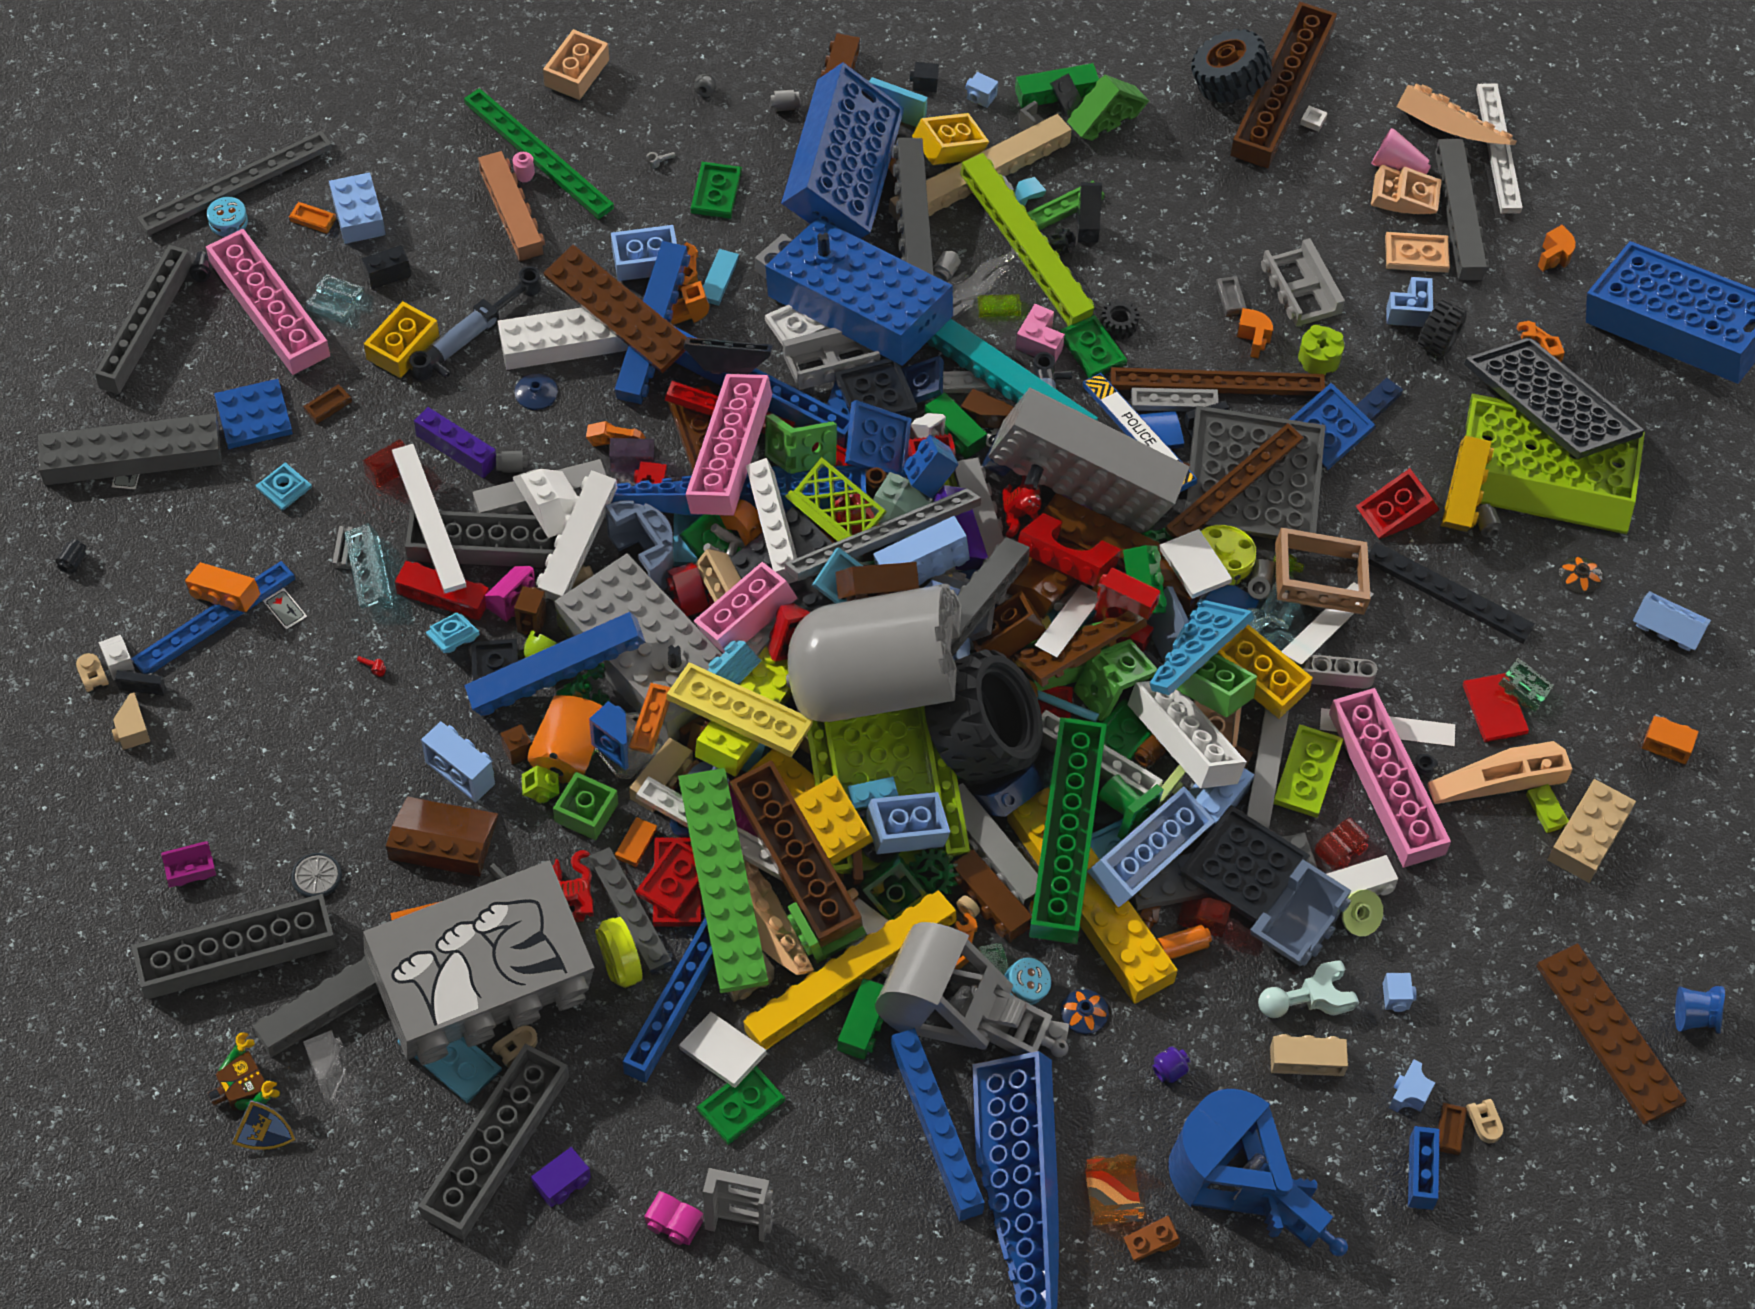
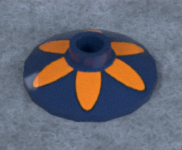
(1084, 1021)

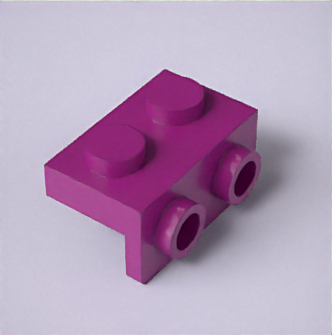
(188, 864)

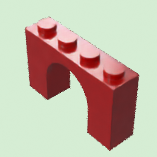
(1083, 565)
(1128, 593)

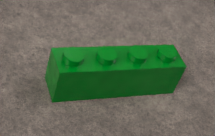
(1038, 88)

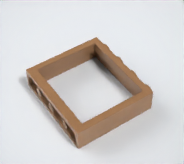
(1317, 594)

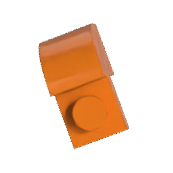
(1559, 248)
(693, 305)
(1255, 327)
(744, 520)

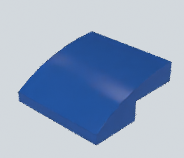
(1166, 427)

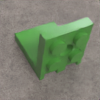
(793, 446)
(1112, 676)
(810, 942)

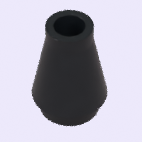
(200, 267)

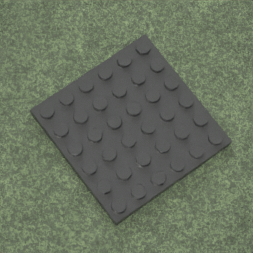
(1278, 499)

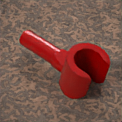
(378, 668)

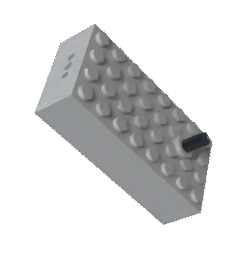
(1087, 461)
(668, 634)

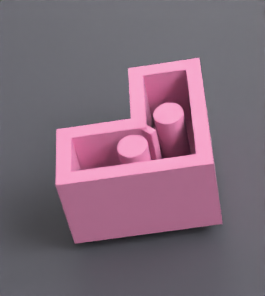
(1037, 335)

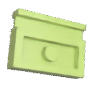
(1172, 784)

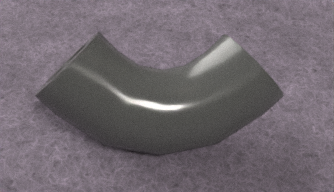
(1261, 579)

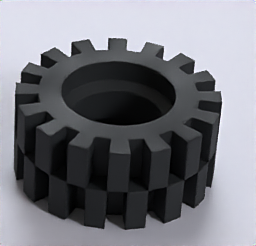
(1120, 309)

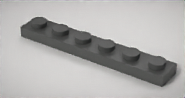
(630, 910)

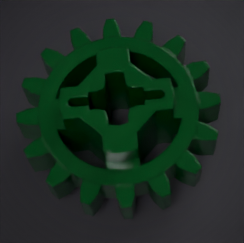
(934, 864)

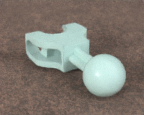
(1316, 992)

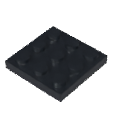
(878, 385)

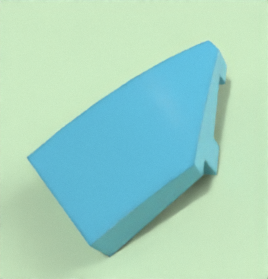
(1028, 189)

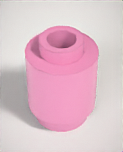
(523, 166)

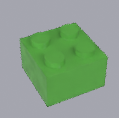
(585, 806)

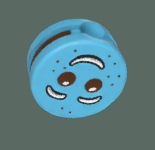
(227, 216)
(1029, 980)

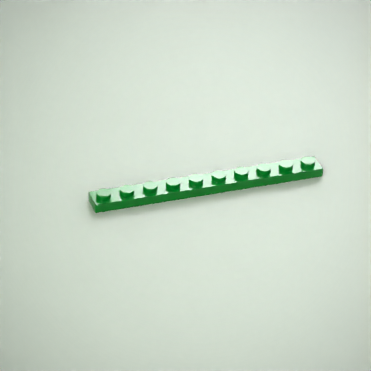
(542, 155)

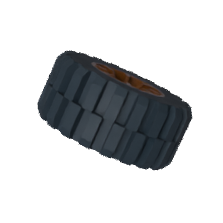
(1231, 66)

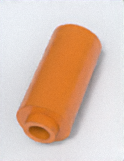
(1185, 941)

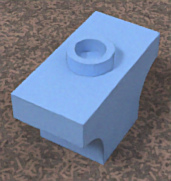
(1412, 1089)

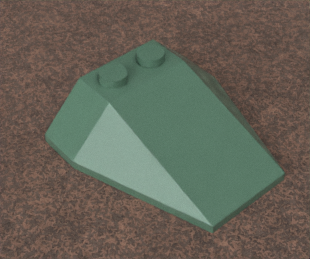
(898, 498)

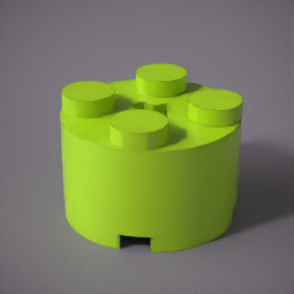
(1321, 350)

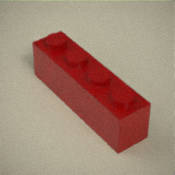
(424, 586)

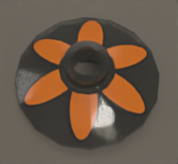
(1578, 581)

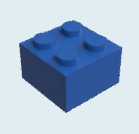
(930, 466)

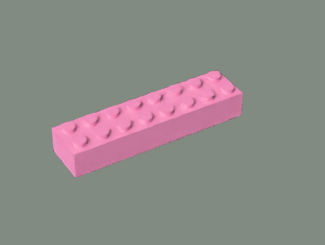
(268, 301)
(729, 444)
(1389, 778)

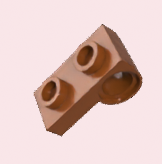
(1152, 1238)

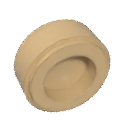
(966, 904)

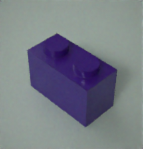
(561, 1177)

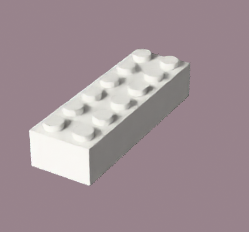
(555, 338)
(1188, 736)

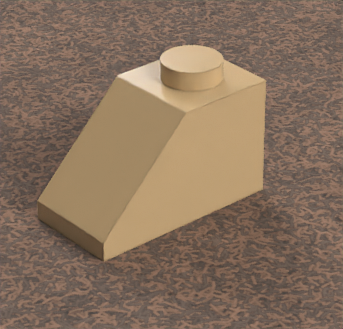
(130, 725)

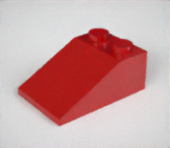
(1397, 505)

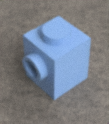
(981, 89)
(1398, 991)

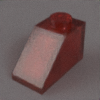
(1205, 912)

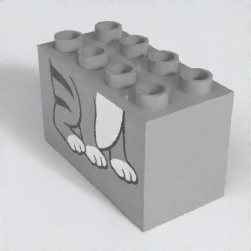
(479, 962)

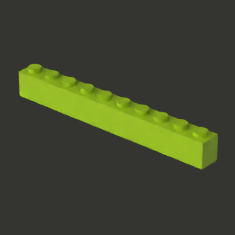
(1026, 239)

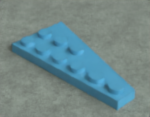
(1198, 641)

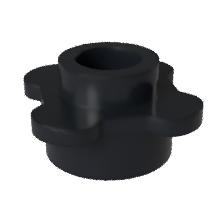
(1429, 761)

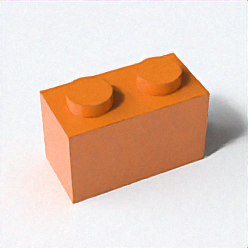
(1670, 739)

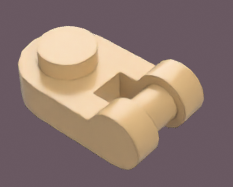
(89, 666)
(518, 1038)
(1488, 1128)

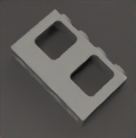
(1315, 281)
(827, 347)
(719, 1195)

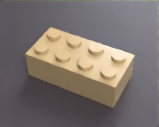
(1591, 830)

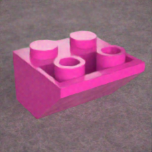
(505, 593)

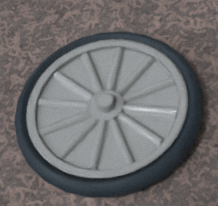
(316, 875)

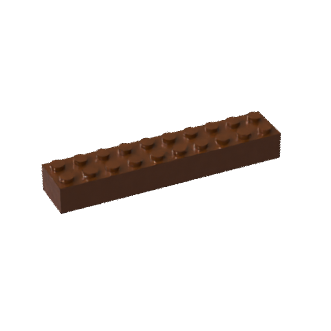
(1280, 96)

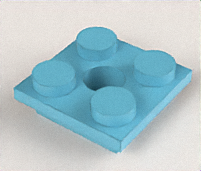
(283, 496)
(452, 632)

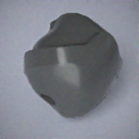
(704, 85)

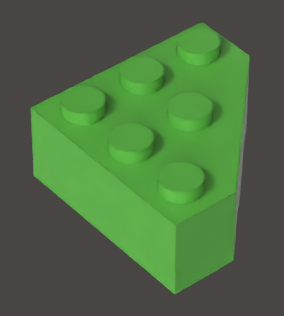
(1106, 107)

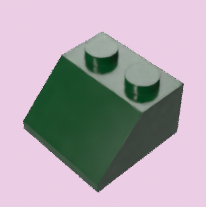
(893, 887)

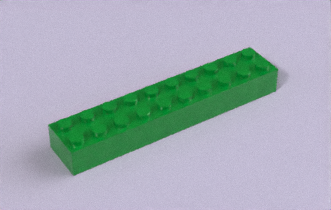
(1068, 831)

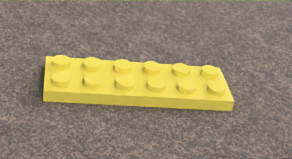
(739, 709)

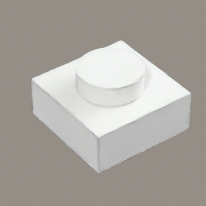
(1313, 118)

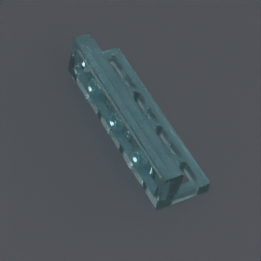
(376, 567)

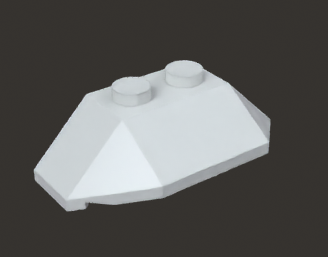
(548, 497)

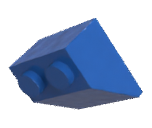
(609, 733)

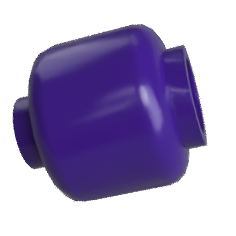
(1171, 1064)

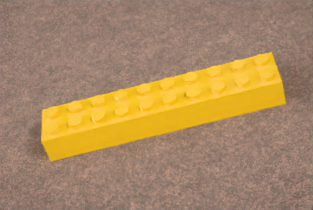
(1113, 930)

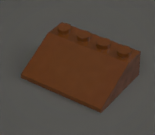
(1043, 583)
(441, 836)

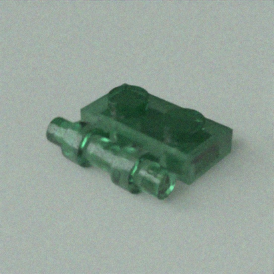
(1529, 681)

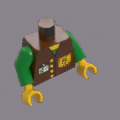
(241, 1079)

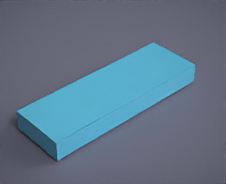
(720, 275)

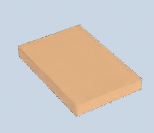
(1417, 252)

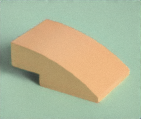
(1406, 191)

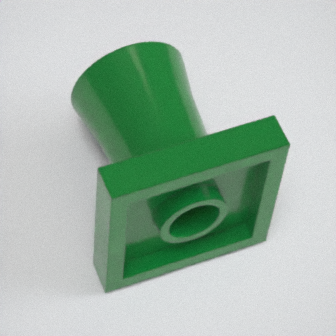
(1127, 802)

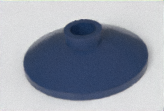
(536, 398)

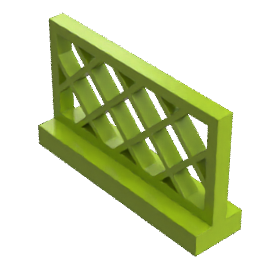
(820, 516)

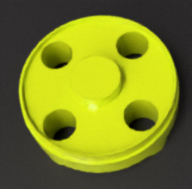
(1233, 549)
(619, 952)

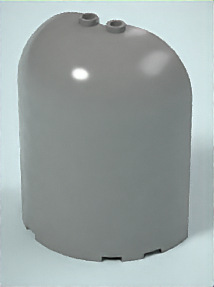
(875, 654)

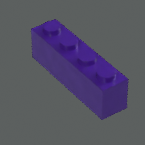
(455, 442)
(968, 523)

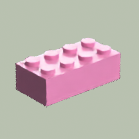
(745, 607)

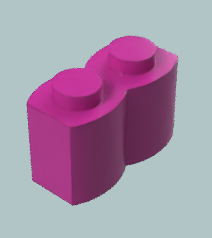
(673, 1218)

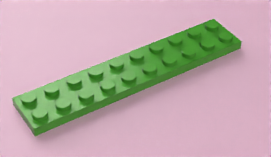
(723, 881)

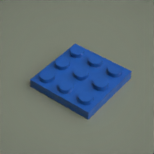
(253, 413)
(1342, 420)
(877, 439)

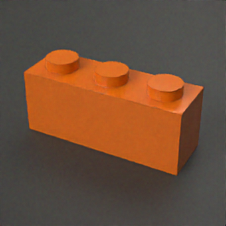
(222, 587)

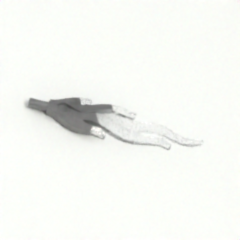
(974, 286)

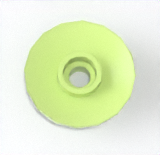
(1369, 916)

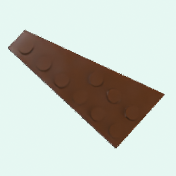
(1081, 647)

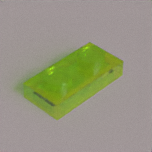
(999, 305)

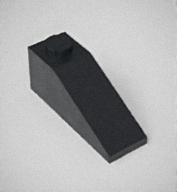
(1089, 212)

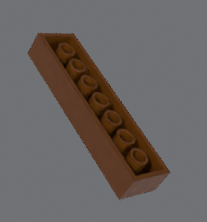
(1088, 528)
(796, 853)

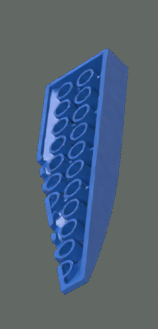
(671, 496)
(1020, 1169)

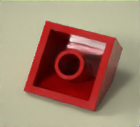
(787, 619)

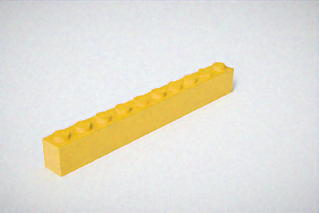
(842, 975)

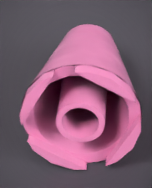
(1400, 153)

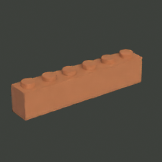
(511, 205)

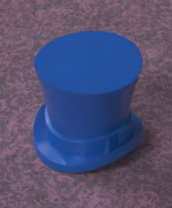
(1699, 1008)

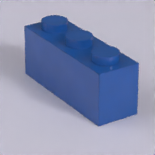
(1423, 1168)

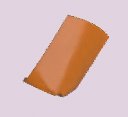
(567, 734)

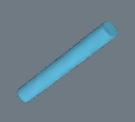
(1065, 705)

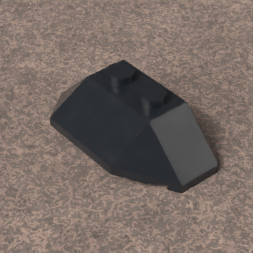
(727, 356)

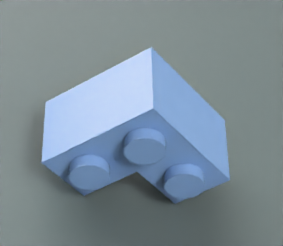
(1411, 307)

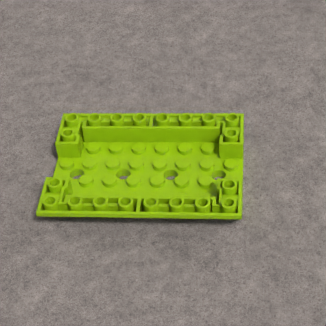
(1547, 478)

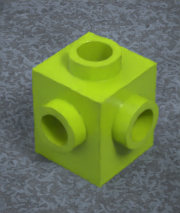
(540, 784)

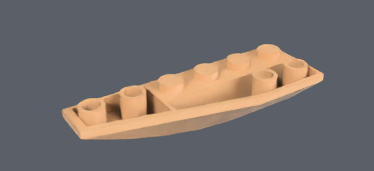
(1448, 117)
(1505, 772)
(773, 925)

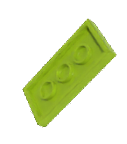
(1308, 771)

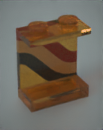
(1113, 1190)

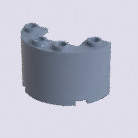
(649, 527)
(1303, 914)

